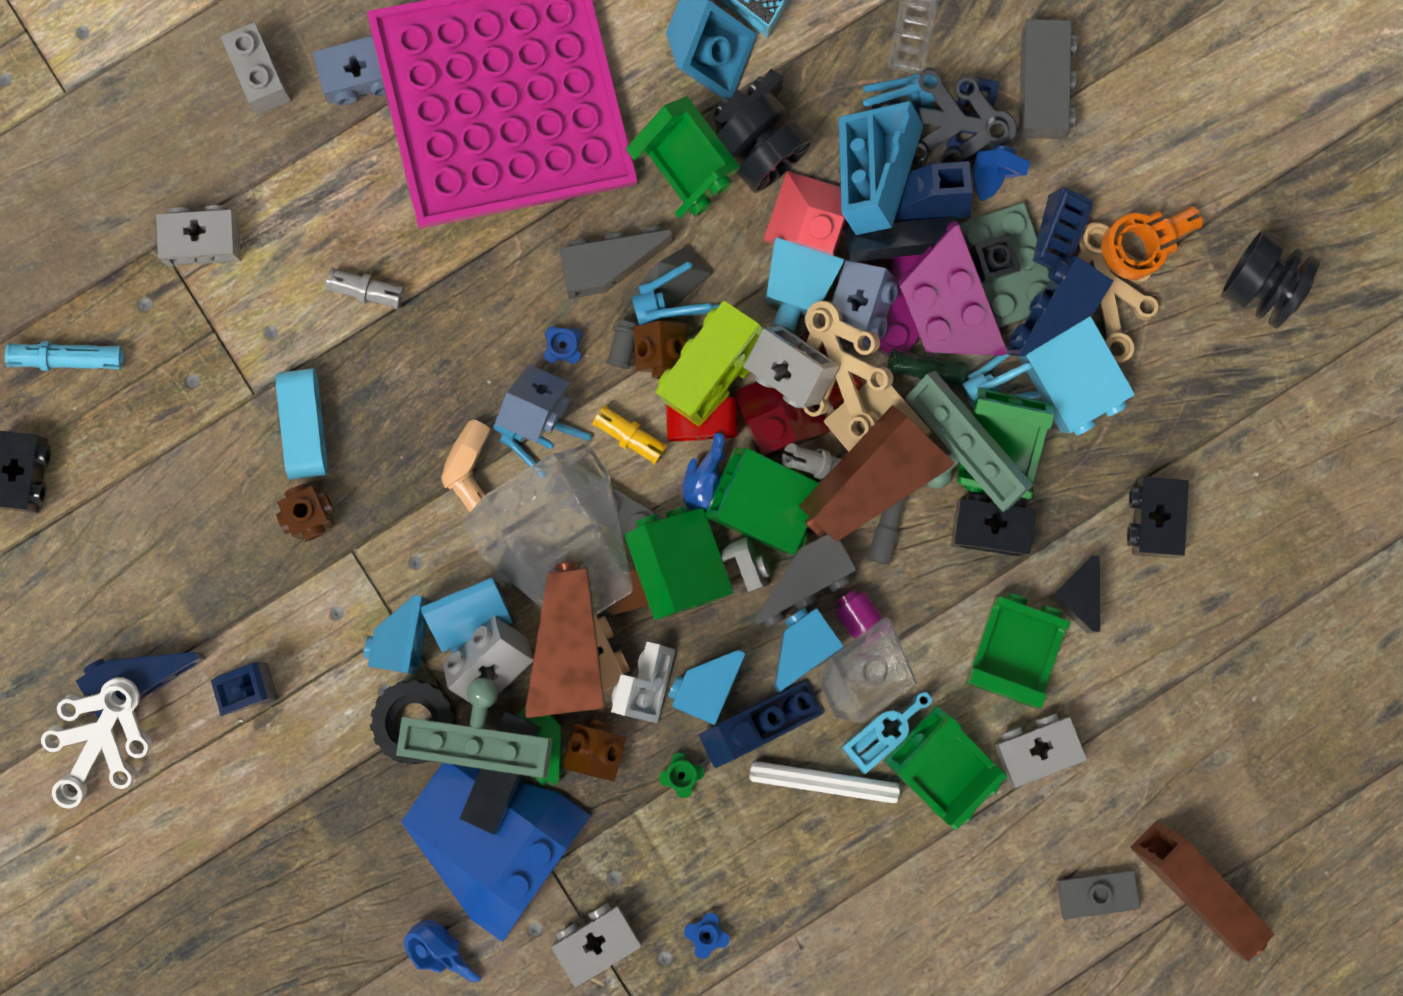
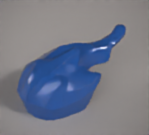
(702, 482)
(431, 945)

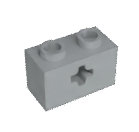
(255, 68)
(217, 245)
(809, 368)
(491, 653)
(1061, 752)
(585, 963)

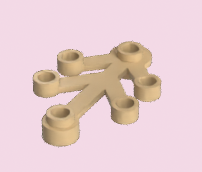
(1119, 288)
(848, 363)

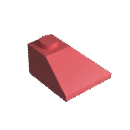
(808, 214)

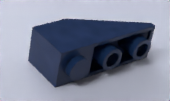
(937, 192)
(1068, 299)
(760, 724)

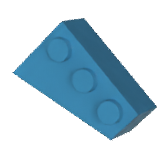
(875, 163)

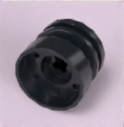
(1271, 278)

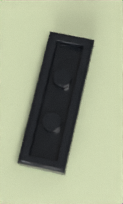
(901, 240)
(495, 789)

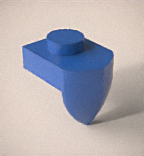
(993, 167)

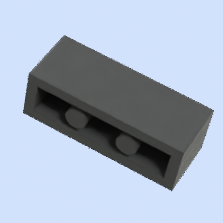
(1046, 79)

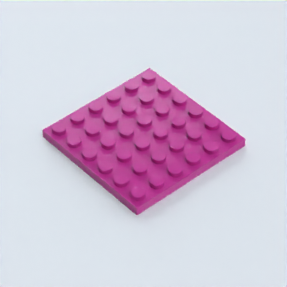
(499, 104)

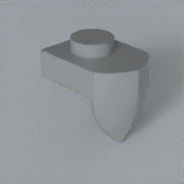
(751, 565)

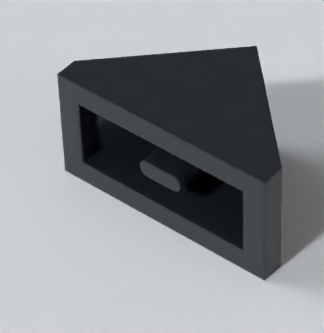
(1080, 594)

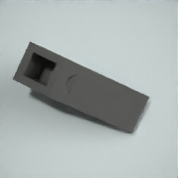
(603, 264)
(812, 570)

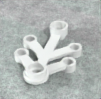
(99, 736)

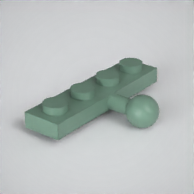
(967, 443)
(474, 744)

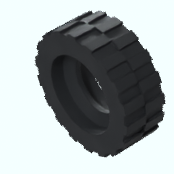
(397, 697)

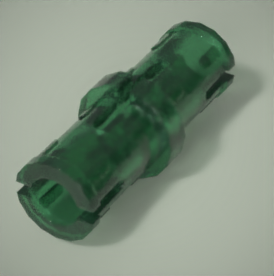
(920, 365)

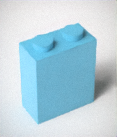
(1078, 377)

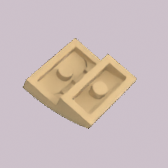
(875, 402)

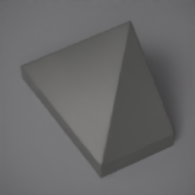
(684, 284)

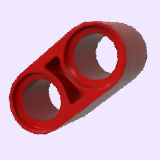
(721, 421)

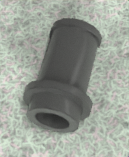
(622, 345)

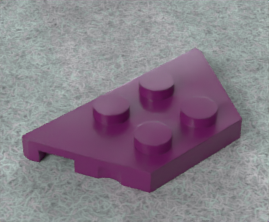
(950, 300)

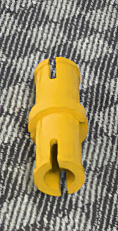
(629, 435)

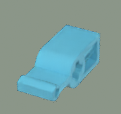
(873, 730)

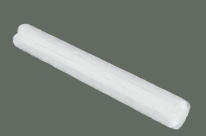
(824, 782)

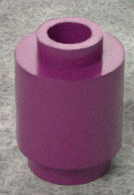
(857, 612)

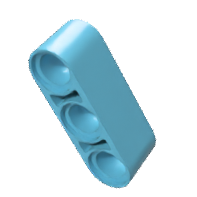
(301, 424)

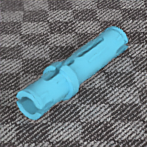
(64, 356)

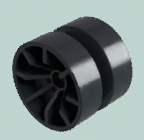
(769, 151)

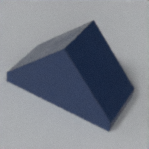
(244, 688)

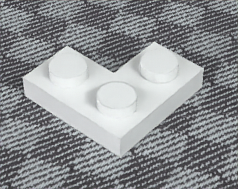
(644, 695)

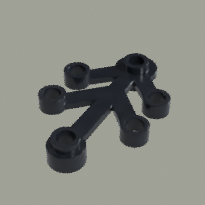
(953, 120)

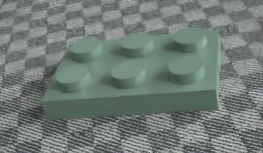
(1011, 294)

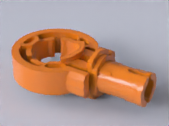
(1153, 238)

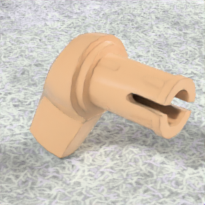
(461, 462)

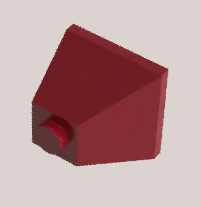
(774, 421)

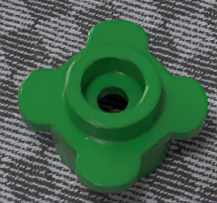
(691, 771)

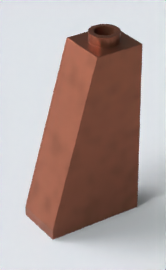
(874, 476)
(566, 650)
(1203, 890)

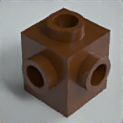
(658, 346)
(318, 514)
(594, 750)

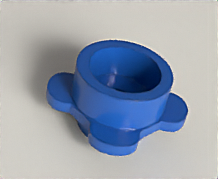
(555, 337)
(705, 946)

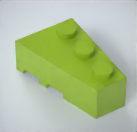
(709, 363)

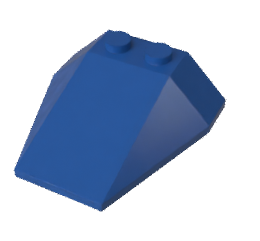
(486, 871)

